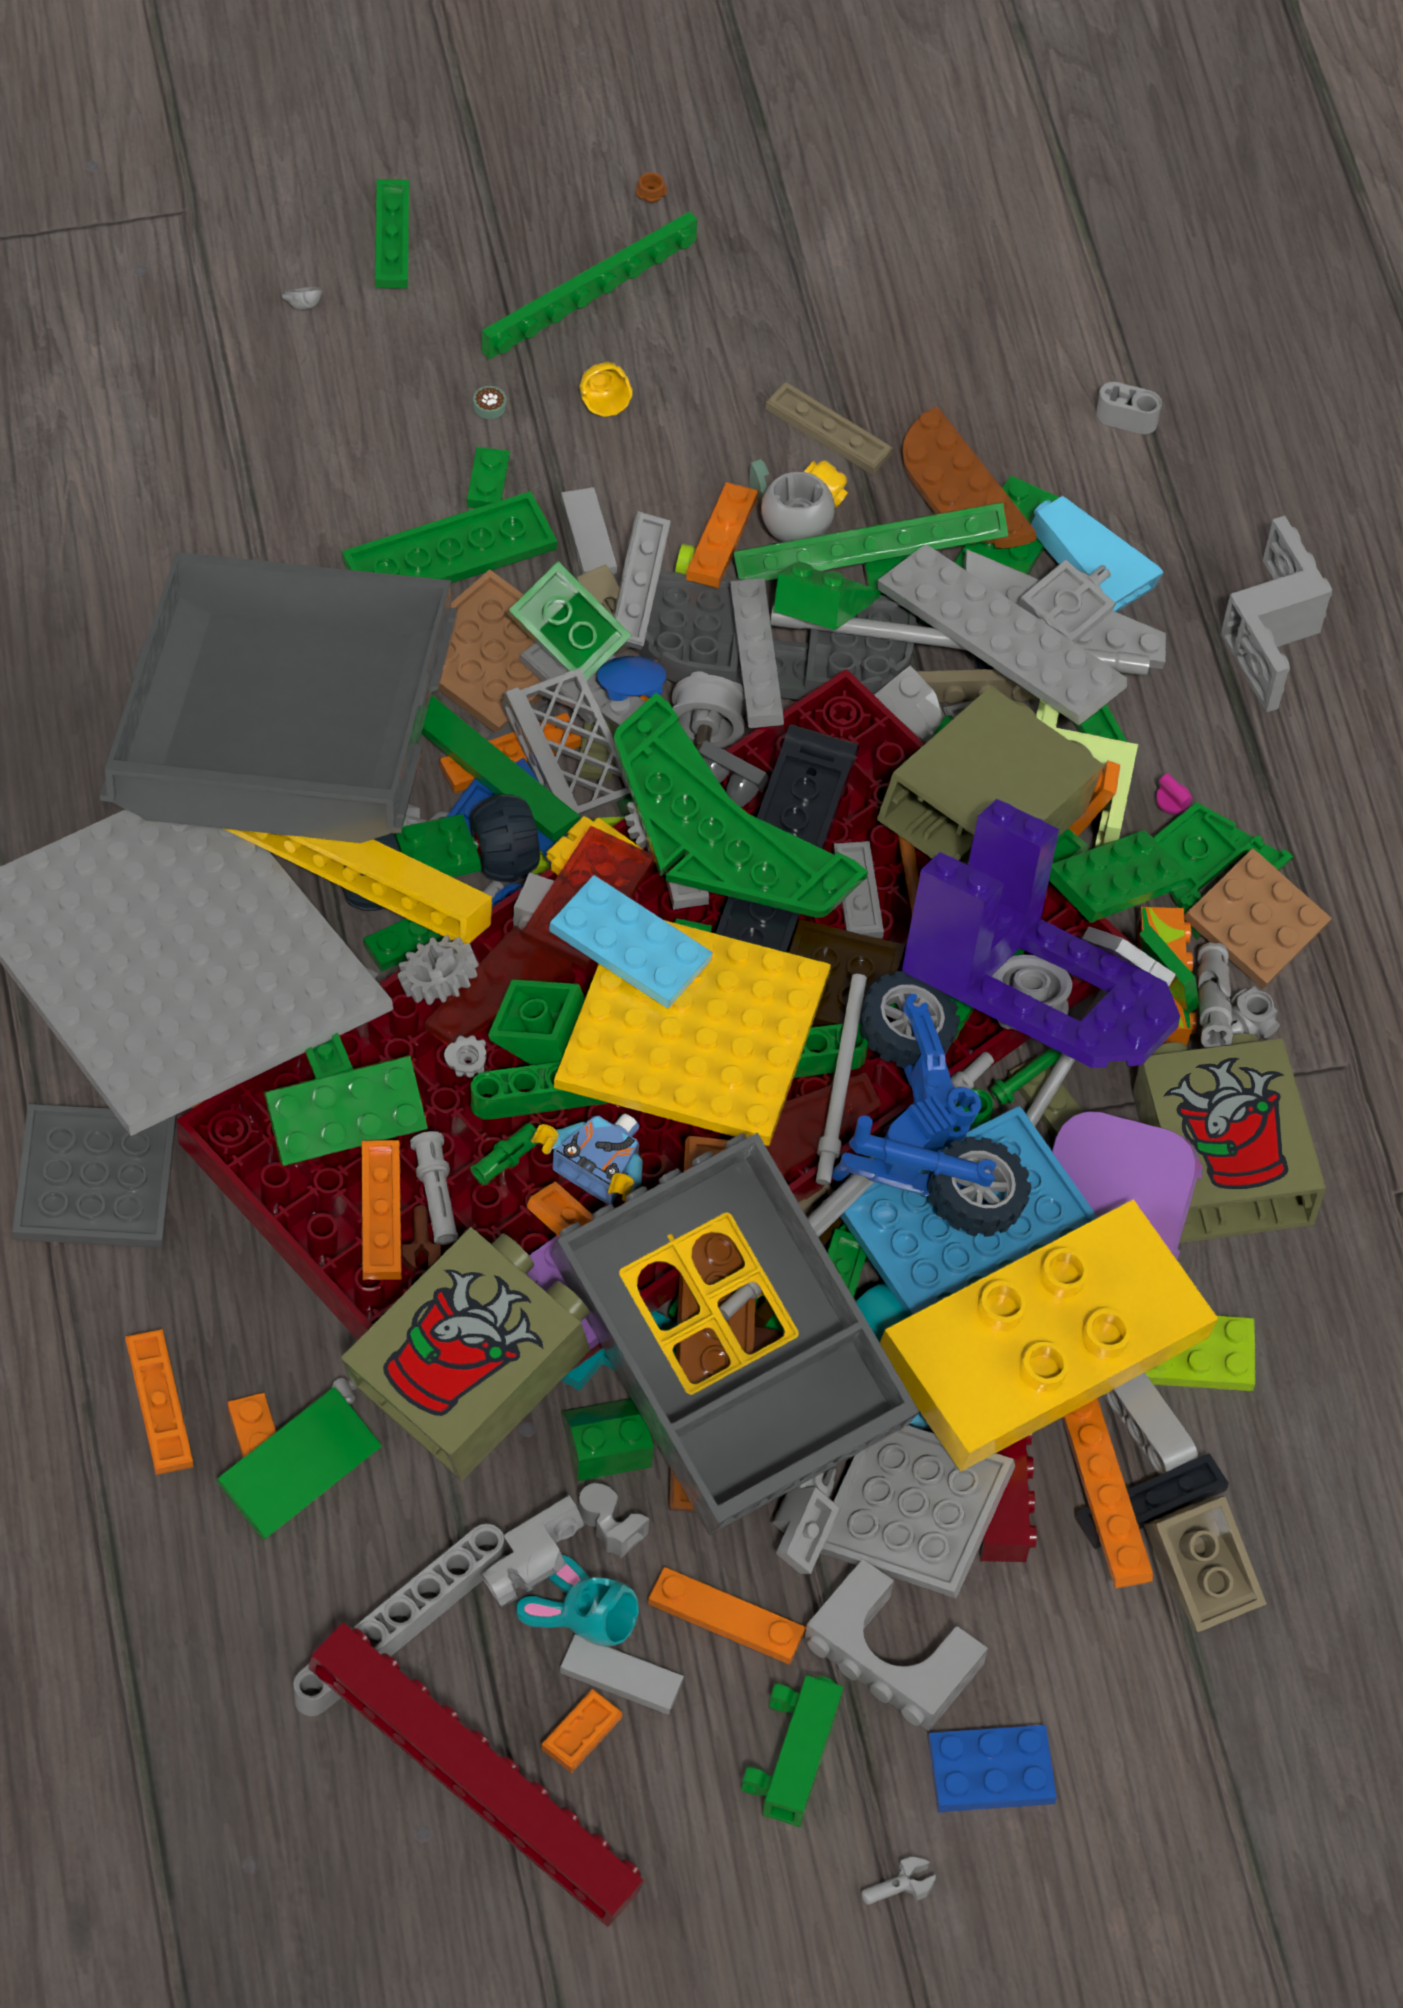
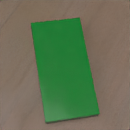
(298, 1463)

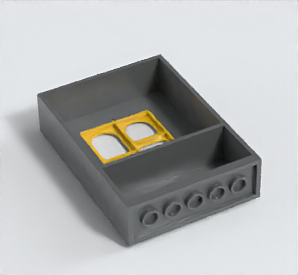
(772, 1412)

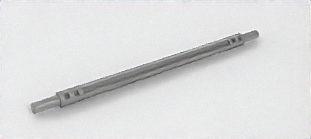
(847, 1193)

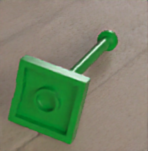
(1182, 989)

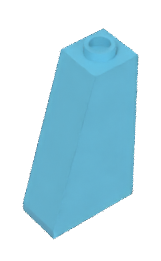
(1087, 544)

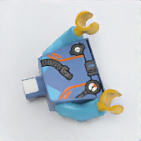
(596, 1155)

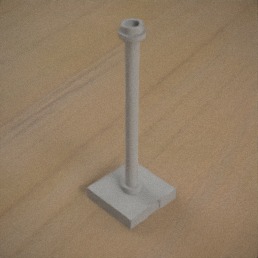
(1125, 951)

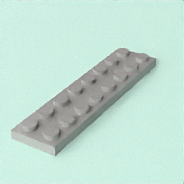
(1002, 634)

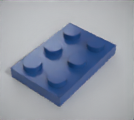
(992, 1768)

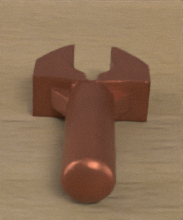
(421, 1241)

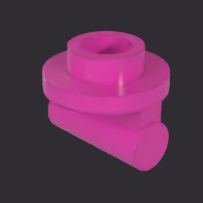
(1172, 796)

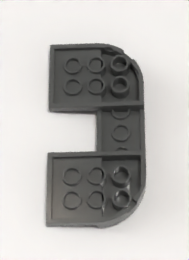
(696, 631)

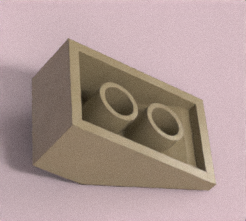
(1206, 1562)

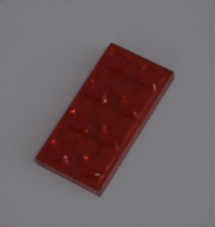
(599, 855)

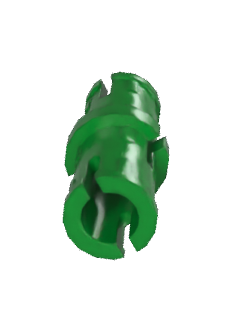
(504, 1155)

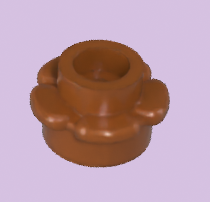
(651, 187)

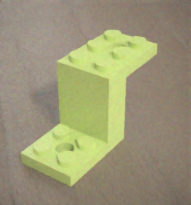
(1102, 750)

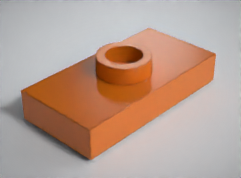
(581, 1731)

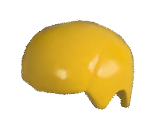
(605, 389)

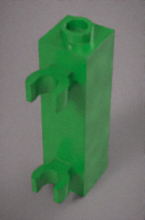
(802, 1751)

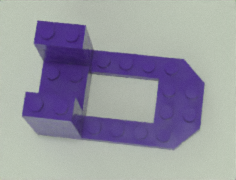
(985, 911)

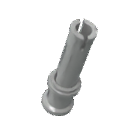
(433, 1172)

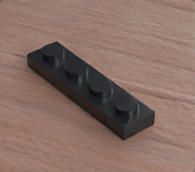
(1166, 1493)

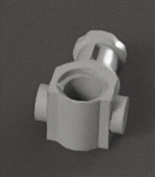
(1246, 1022)

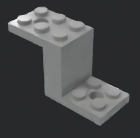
(1276, 613)

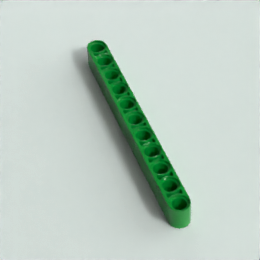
(544, 1097)

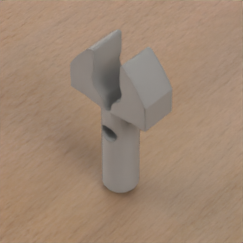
(902, 1883)

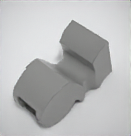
(599, 1508)

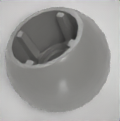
(797, 506)

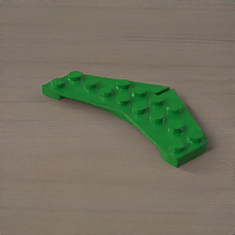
(722, 844)

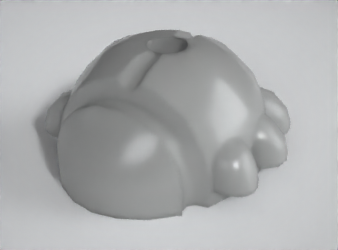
(303, 297)
(464, 1050)

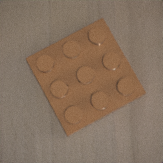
(1258, 918)

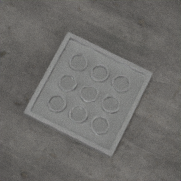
(915, 1510)

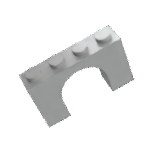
(918, 1690)

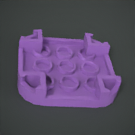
(1129, 1160)

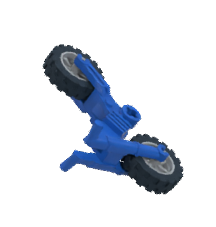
(919, 1044)

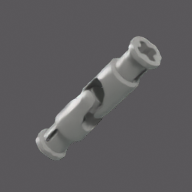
(1214, 995)

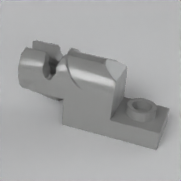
(806, 1521)
(533, 1551)

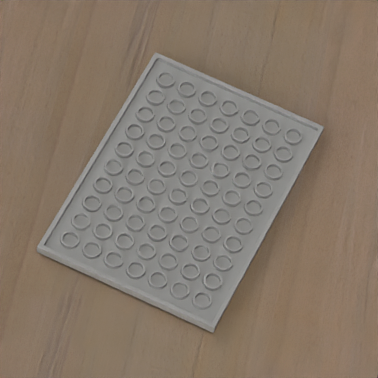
(174, 961)

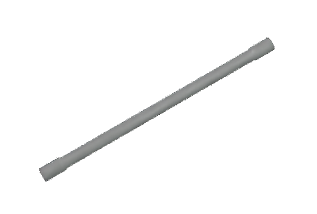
(1120, 661)

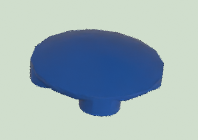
(631, 677)

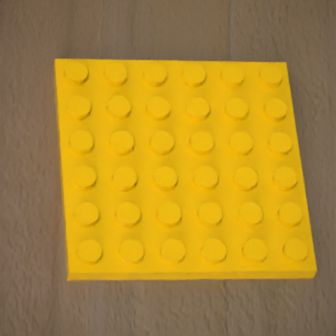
(716, 1053)

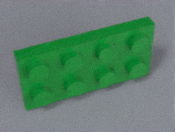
(1117, 876)
(345, 1110)

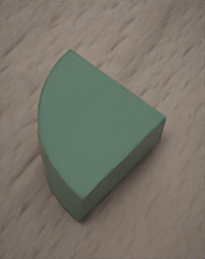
(757, 478)

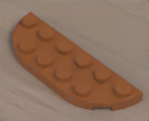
(954, 477)

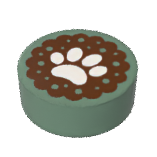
(489, 402)

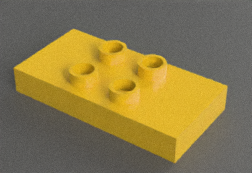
(1047, 1334)

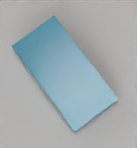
(630, 941)

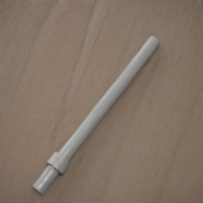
(830, 1145)

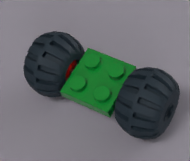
(500, 844)

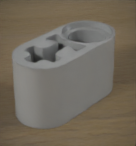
(1128, 407)

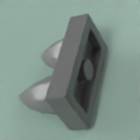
(744, 779)

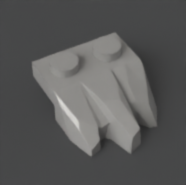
(913, 703)

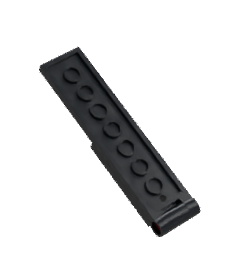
(802, 802)

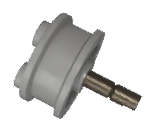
(710, 709)

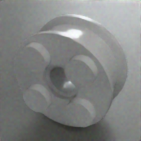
(1038, 979)

